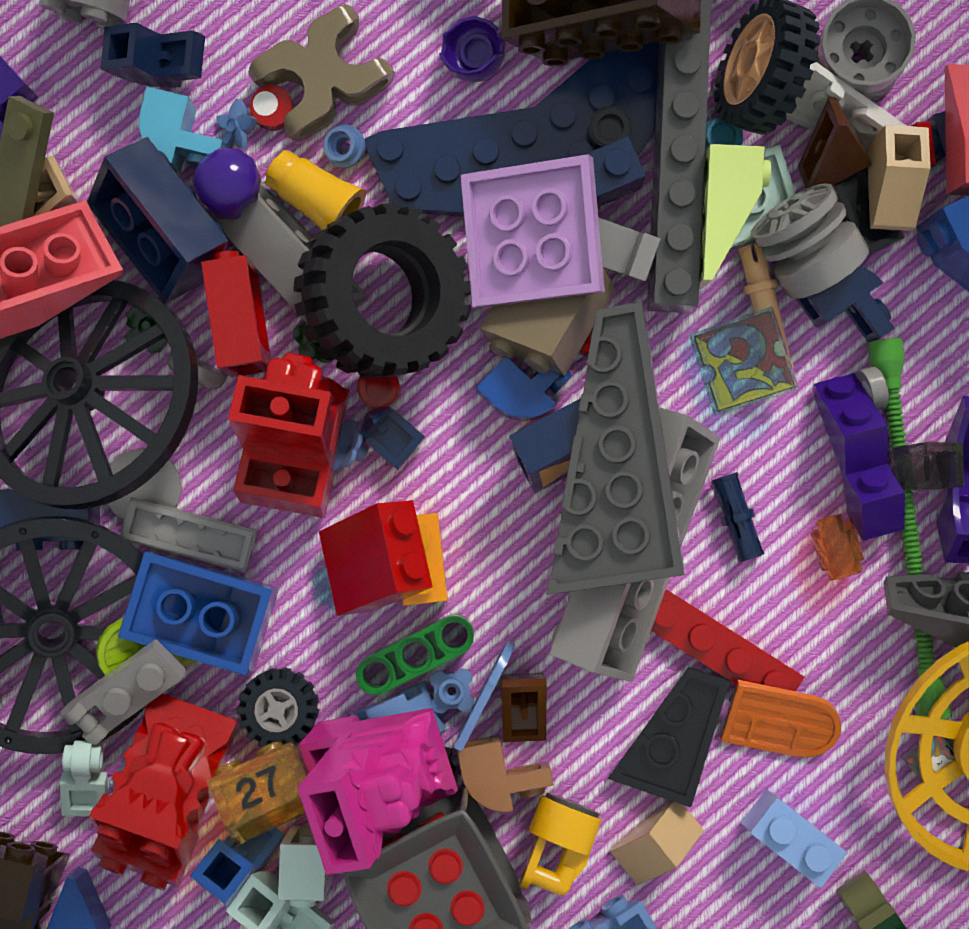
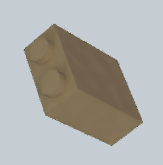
(545, 331)

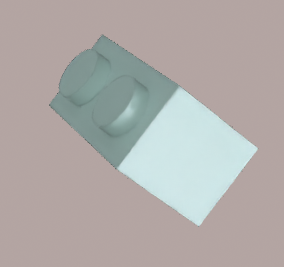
(301, 869)

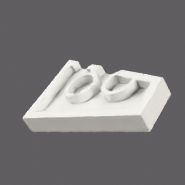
(863, 113)

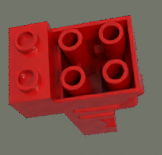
(288, 435)
(161, 792)

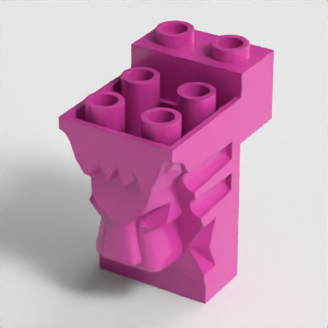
(370, 782)

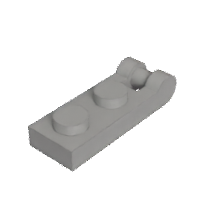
(124, 691)

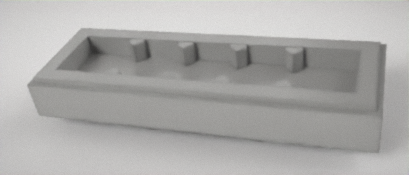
(189, 534)

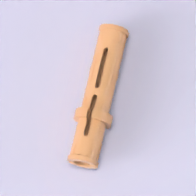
(760, 284)

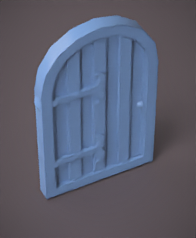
(484, 696)

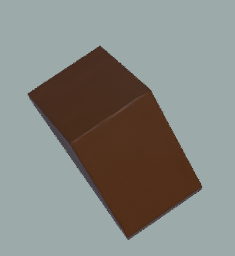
(833, 149)
(524, 707)

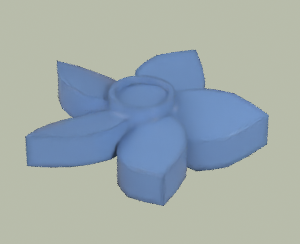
(237, 124)

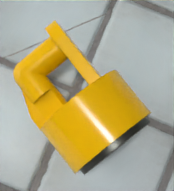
(564, 825)

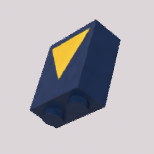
(546, 447)

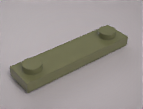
(22, 157)

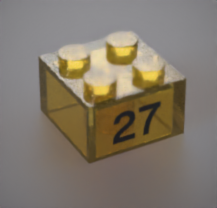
(259, 792)

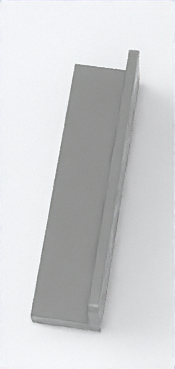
(274, 244)

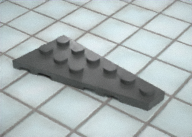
(618, 487)

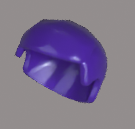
(473, 49)
(227, 182)

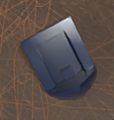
(390, 435)

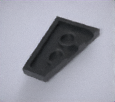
(676, 740)

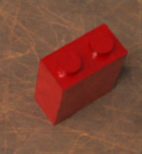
(375, 558)

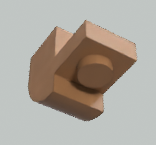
(490, 781)

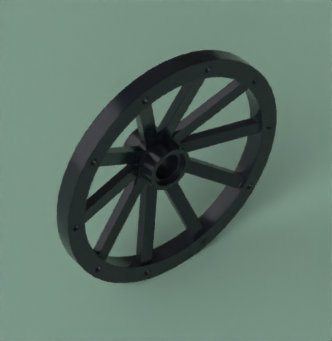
(89, 395)
(92, 535)

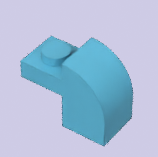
(168, 124)

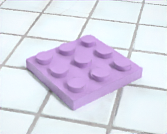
(532, 232)

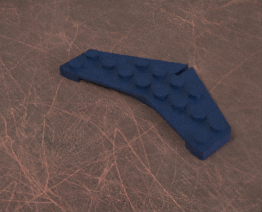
(426, 161)

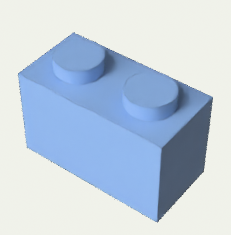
(793, 838)

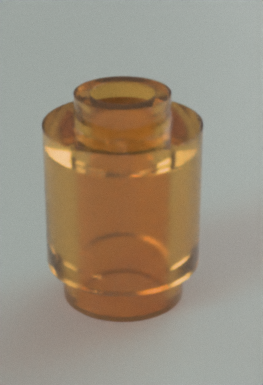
(837, 547)

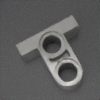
(627, 249)

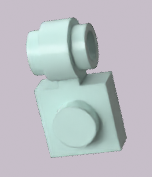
(82, 778)

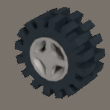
(265, 717)

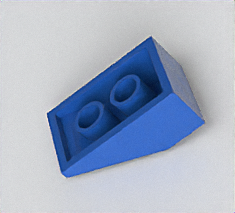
(946, 240)
(199, 612)

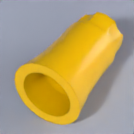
(312, 189)

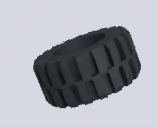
(434, 282)

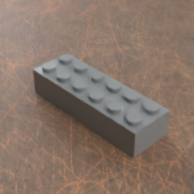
(611, 624)

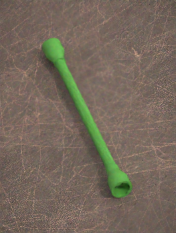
(889, 359)

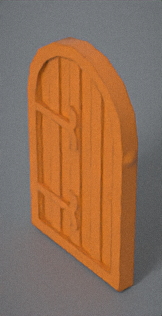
(780, 721)

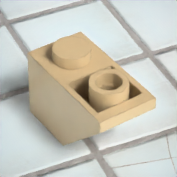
(898, 176)

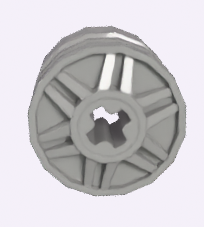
(875, 30)
(810, 241)

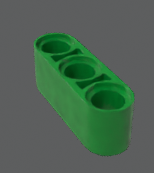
(400, 669)

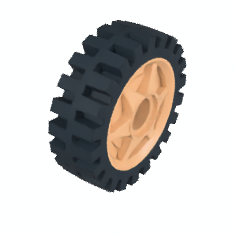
(766, 65)

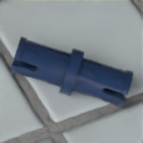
(738, 517)

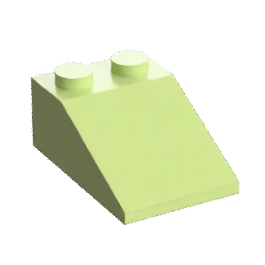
(730, 191)

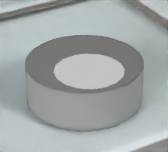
(875, 385)

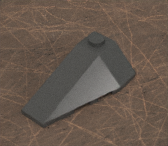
(931, 604)

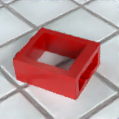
(236, 314)

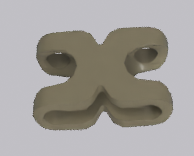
(321, 72)

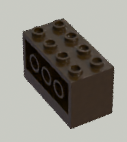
(589, 28)

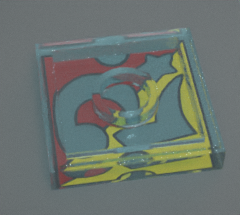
(743, 361)

